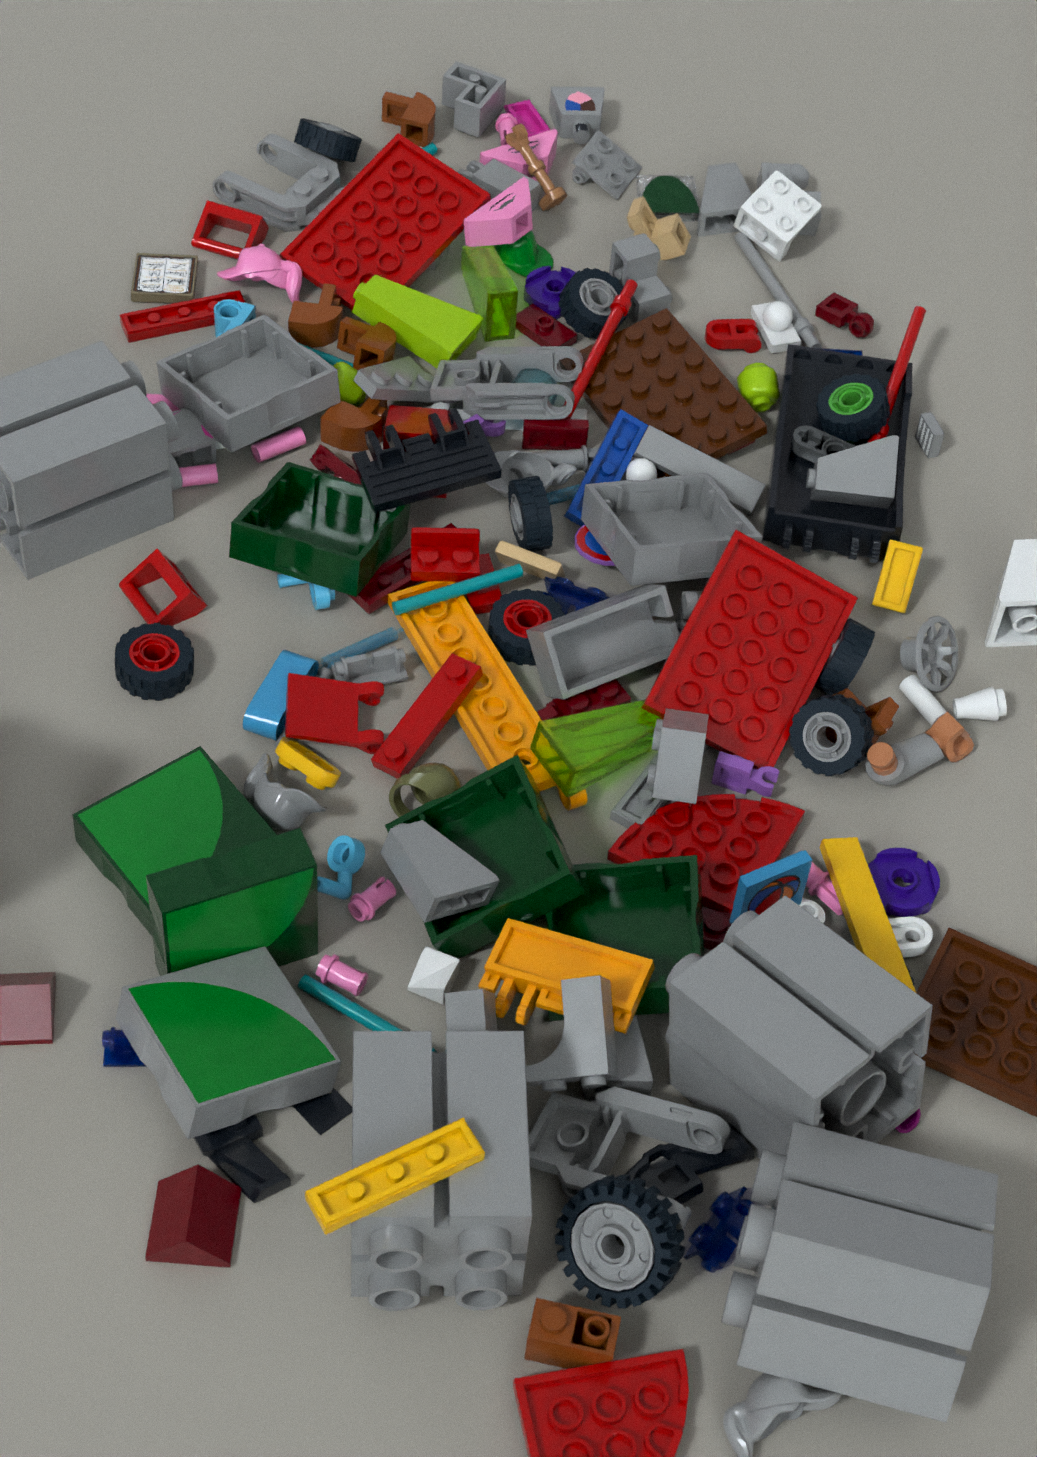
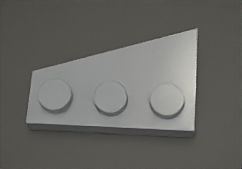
(396, 380)

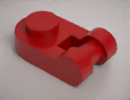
(733, 334)

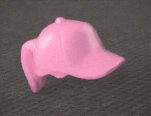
(265, 264)

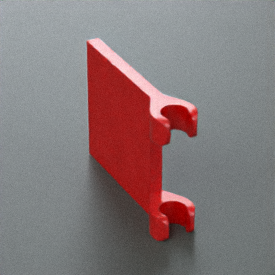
(328, 711)

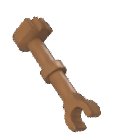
(520, 141)

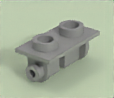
(383, 666)

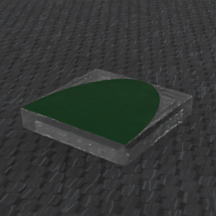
(669, 195)

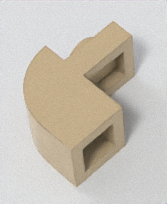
(667, 233)

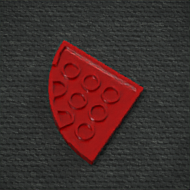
(722, 831)
(606, 1408)

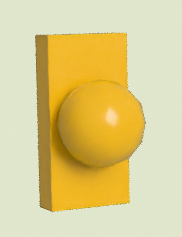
(897, 576)

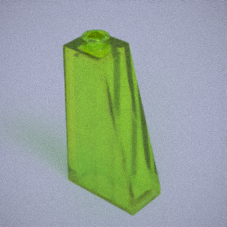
(490, 291)
(593, 744)

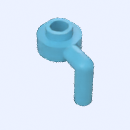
(319, 595)
(346, 858)

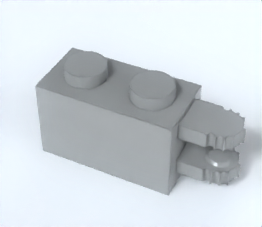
(497, 177)

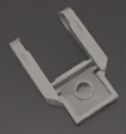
(302, 202)
(483, 386)
(585, 1138)

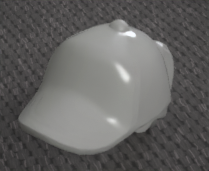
(523, 464)
(276, 804)
(767, 1405)

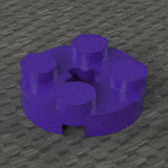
(541, 286)
(923, 881)

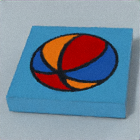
(770, 883)

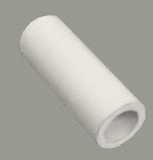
(922, 699)

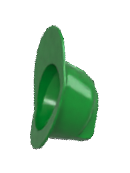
(524, 255)

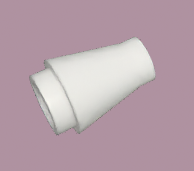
(981, 705)

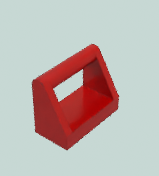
(231, 218)
(159, 566)

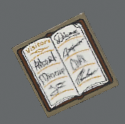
(164, 278)

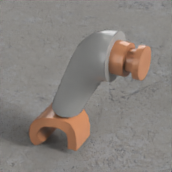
(901, 760)

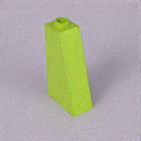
(420, 321)

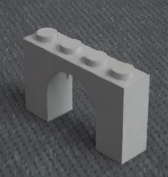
(587, 1041)

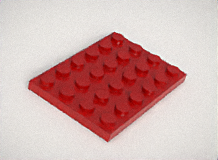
(386, 221)
(752, 650)

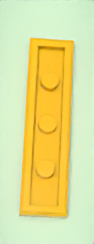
(394, 1176)

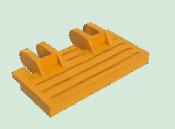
(537, 959)

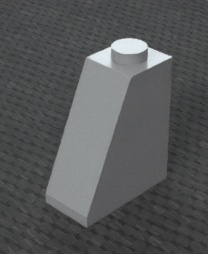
(721, 199)
(857, 475)
(436, 871)

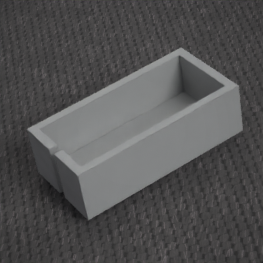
(603, 641)

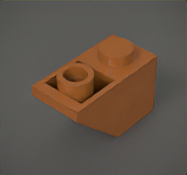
(570, 1335)

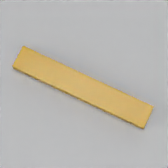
(863, 905)

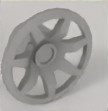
(926, 653)

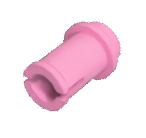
(504, 124)
(364, 905)
(341, 974)

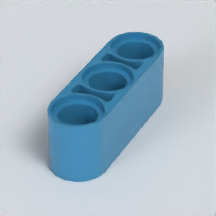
(268, 707)

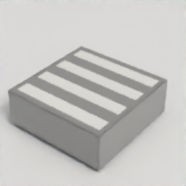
(929, 435)

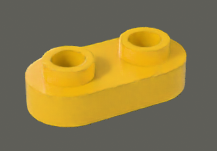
(299, 757)

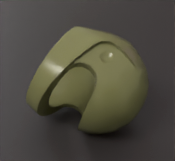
(427, 784)

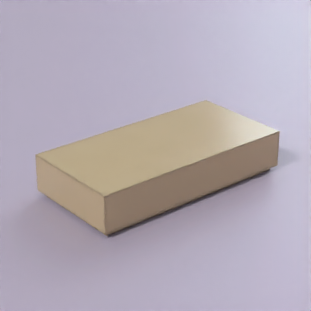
(529, 561)

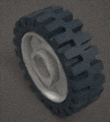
(643, 1224)

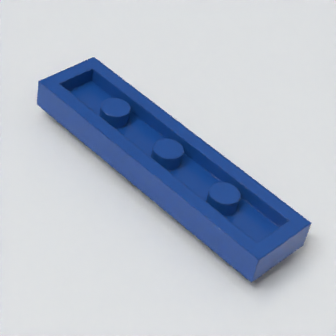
(610, 459)

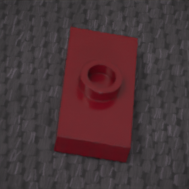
(543, 328)
(554, 434)

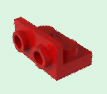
(444, 554)

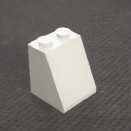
(1015, 605)

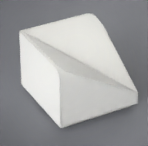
(434, 975)

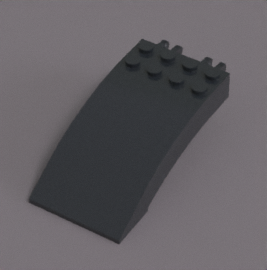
(822, 524)

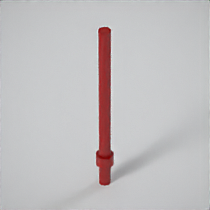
(619, 309)
(901, 364)

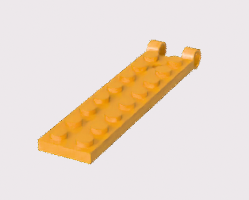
(496, 710)

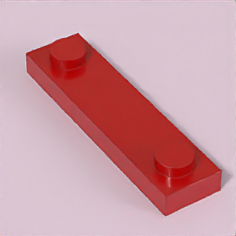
(427, 716)

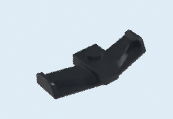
(242, 1160)
(676, 1168)

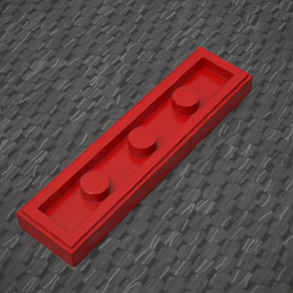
(173, 317)

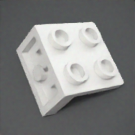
(776, 214)

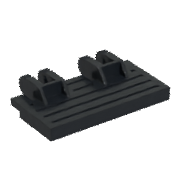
(425, 468)

